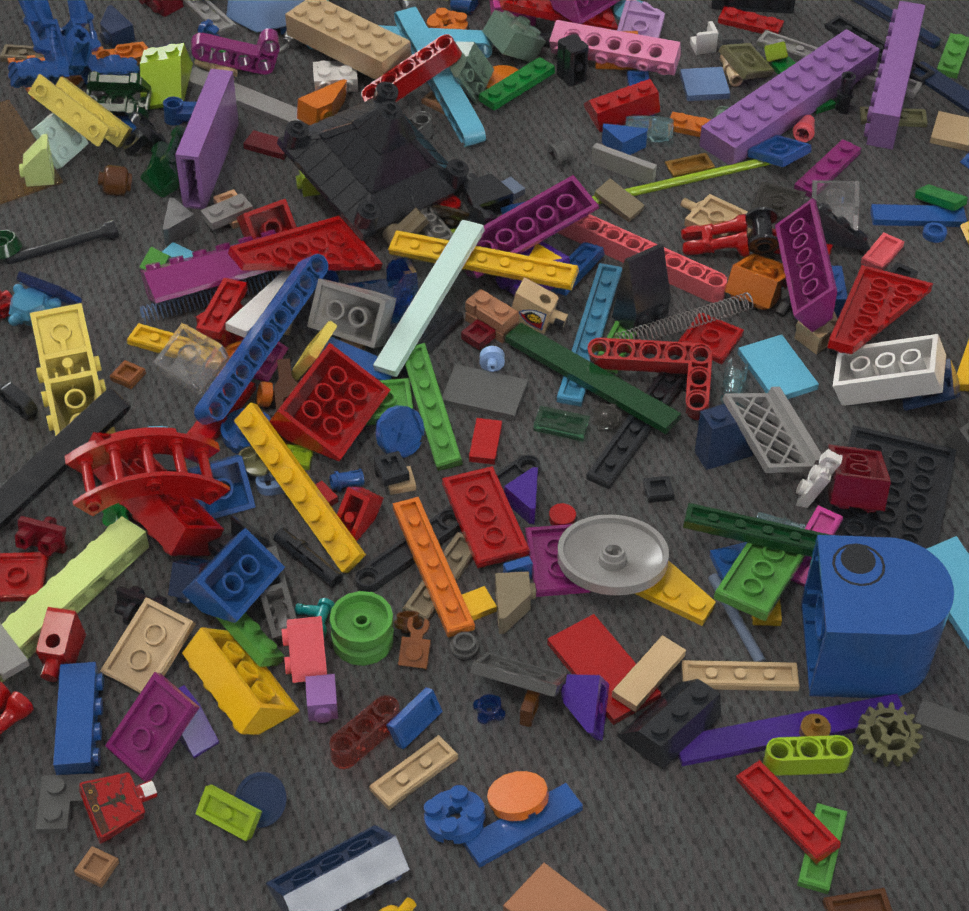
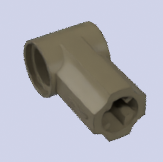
(412, 223)

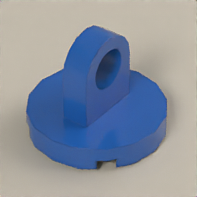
(399, 430)

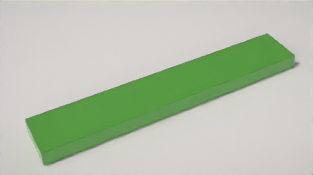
(432, 409)

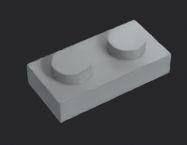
(226, 211)

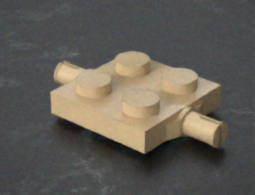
(712, 211)

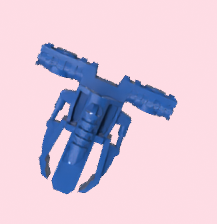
(65, 49)

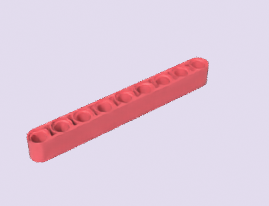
(621, 244)

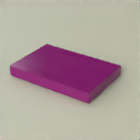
(546, 571)
(152, 726)

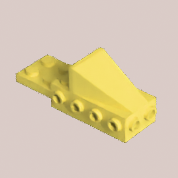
(66, 364)

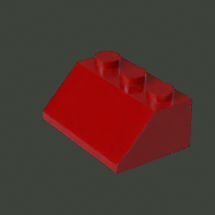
(614, 107)

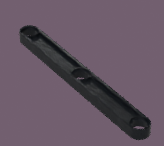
(399, 557)

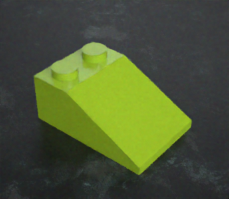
(166, 71)

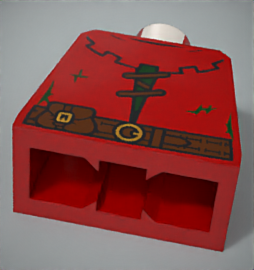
(115, 803)

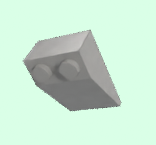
(357, 312)

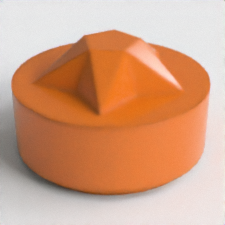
(265, 394)

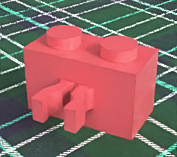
(305, 647)

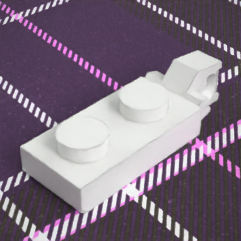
(818, 478)

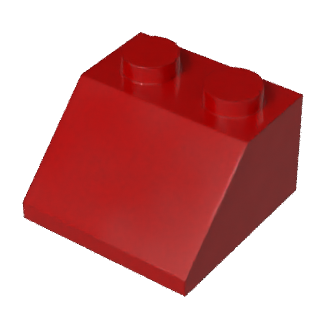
(266, 218)

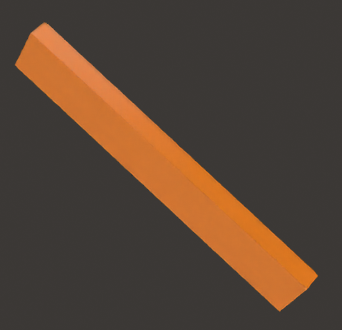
(433, 567)

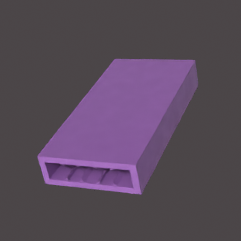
(207, 139)

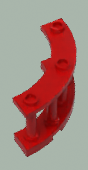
(146, 443)

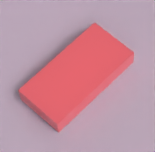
(882, 252)

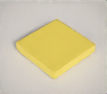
(313, 350)

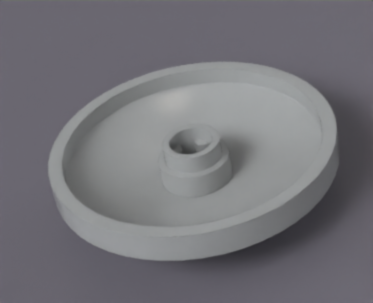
(613, 554)

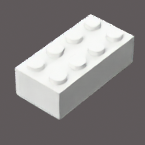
(890, 370)

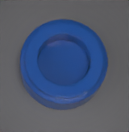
(934, 232)

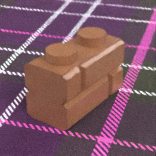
(492, 313)

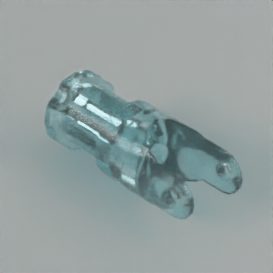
(734, 380)

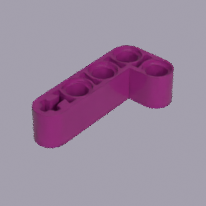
(235, 48)

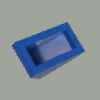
(624, 138)

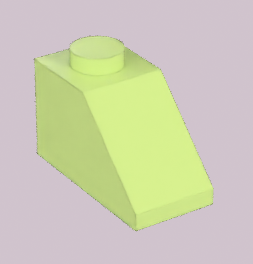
(38, 164)

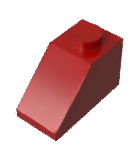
(359, 510)

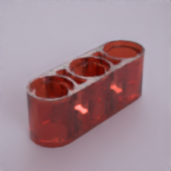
(351, 736)

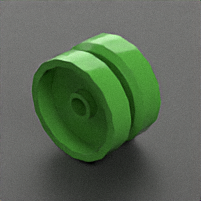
(362, 628)

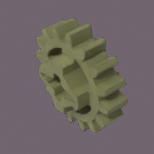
(874, 729)

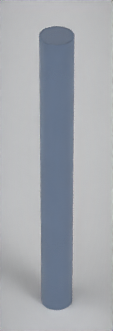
(739, 625)

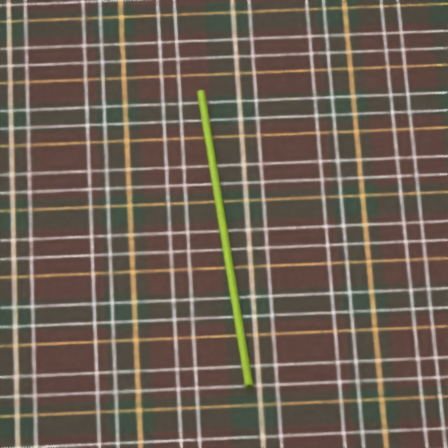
(690, 178)

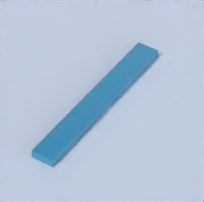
(591, 326)

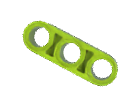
(820, 748)

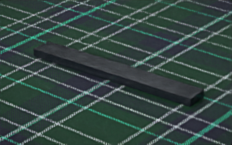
(633, 432)

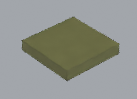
(746, 61)

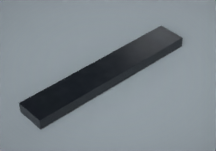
(840, 24)

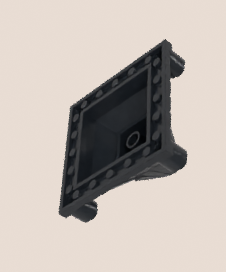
(372, 163)

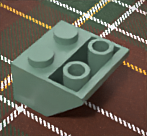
(472, 70)

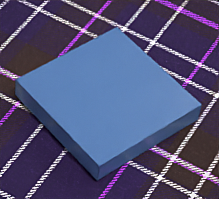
(704, 84)

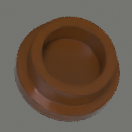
(402, 619)

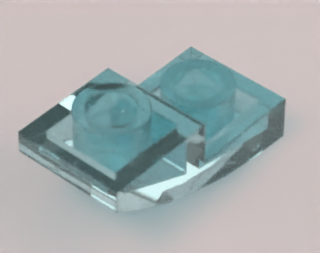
(658, 127)

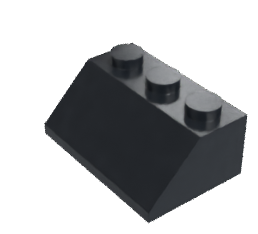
(673, 721)

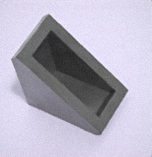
(178, 222)

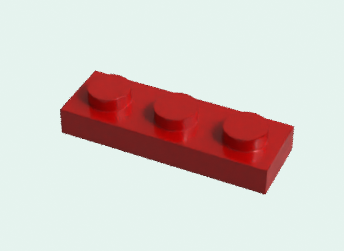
(749, 21)
(222, 308)

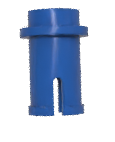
(346, 479)

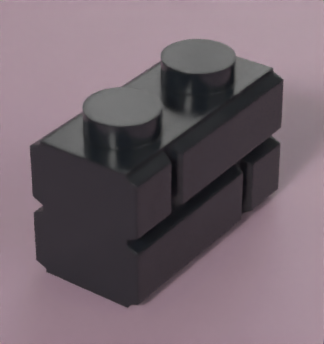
(572, 60)

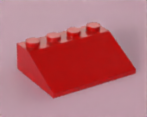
(329, 405)

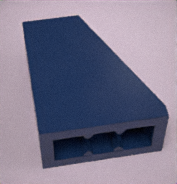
(719, 438)

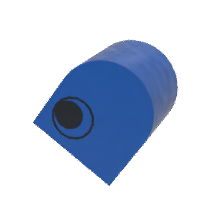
(872, 615)

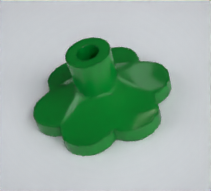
(113, 513)

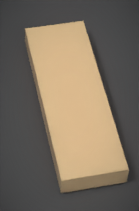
(648, 673)
(413, 772)

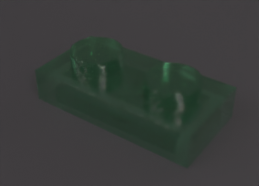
(561, 423)

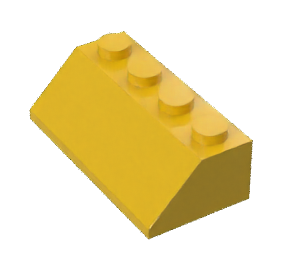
(238, 684)

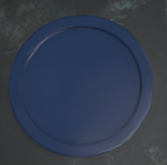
(264, 793)

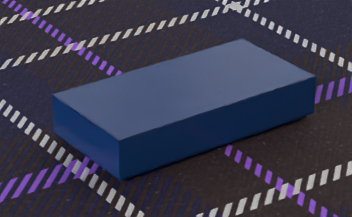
(414, 718)

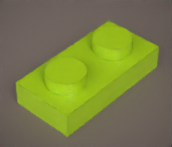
(228, 812)

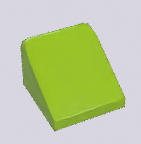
(775, 51)

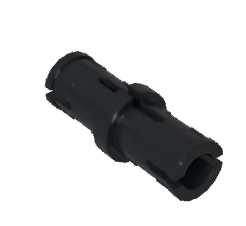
(845, 92)

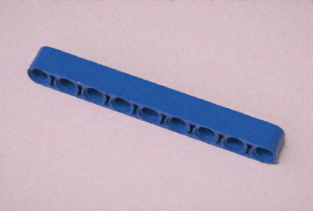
(305, 273)

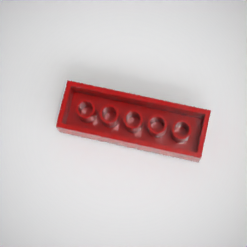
(171, 519)

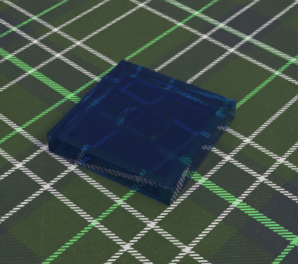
(48, 288)

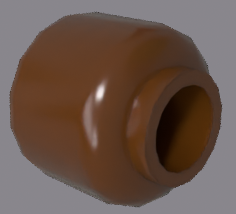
(115, 180)

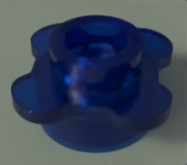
(485, 702)

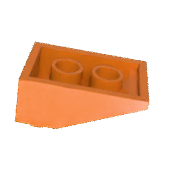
(758, 277)

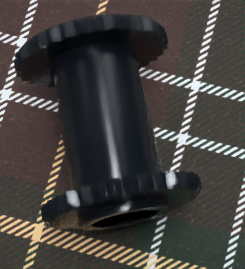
(763, 240)

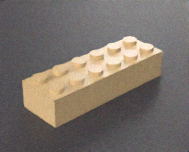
(347, 37)

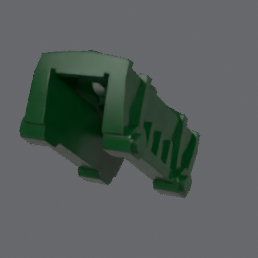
(123, 87)
(162, 169)

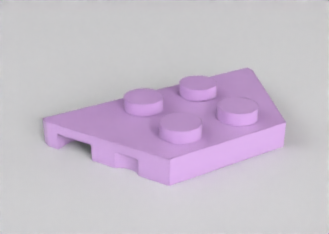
(641, 18)

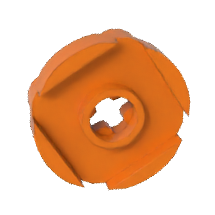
(452, 19)

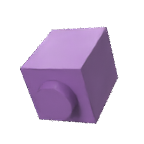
(321, 698)

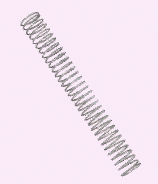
(675, 320)

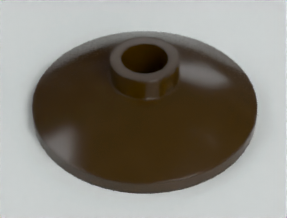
(451, 215)

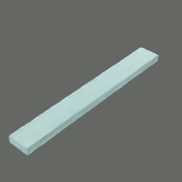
(428, 298)

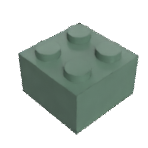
(514, 35)

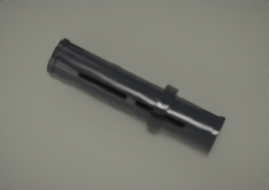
(289, 542)

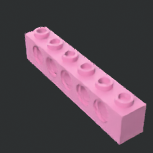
(625, 44)

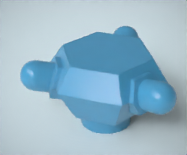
(28, 301)

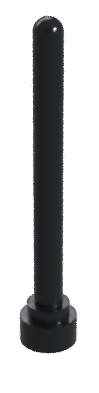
(107, 230)

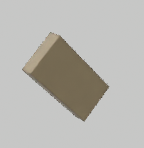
(619, 200)

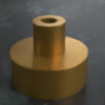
(814, 726)

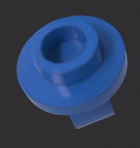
(208, 28)

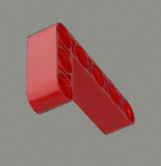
(418, 67)
(660, 363)

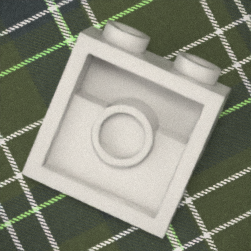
(333, 71)

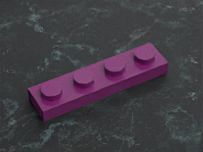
(829, 166)

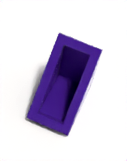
(522, 494)

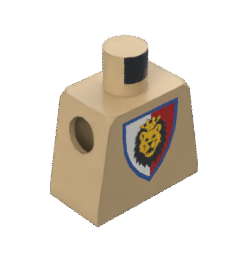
(537, 307)

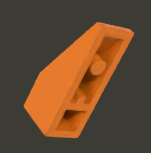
(322, 103)

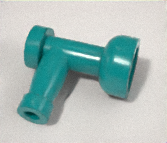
(322, 609)

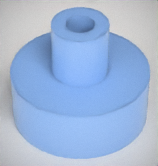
(492, 358)

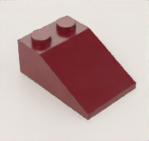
(859, 480)

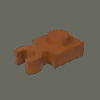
(415, 649)

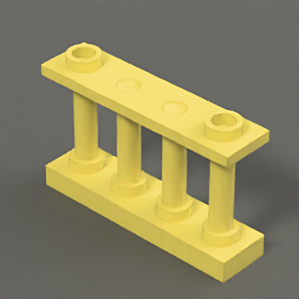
(80, 111)

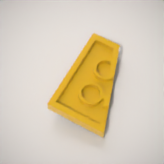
(680, 596)

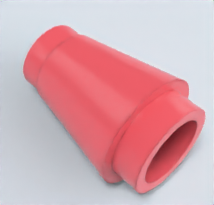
(804, 128)

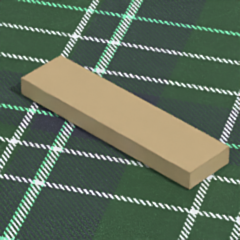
(743, 675)

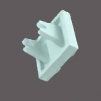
(63, 139)

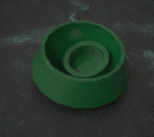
(9, 244)

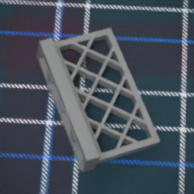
(785, 426)

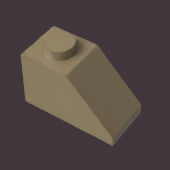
(513, 598)

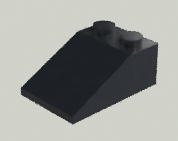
(643, 289)

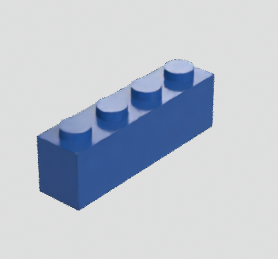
(77, 719)

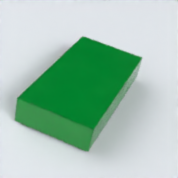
(941, 197)

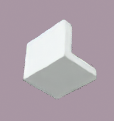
(705, 41)

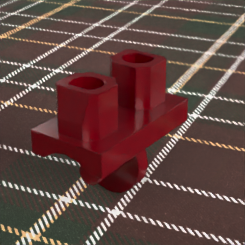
(41, 534)

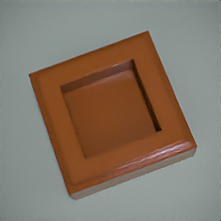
(127, 374)

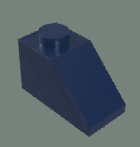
(116, 28)
(183, 573)

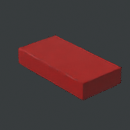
(485, 441)

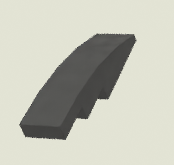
(278, 602)

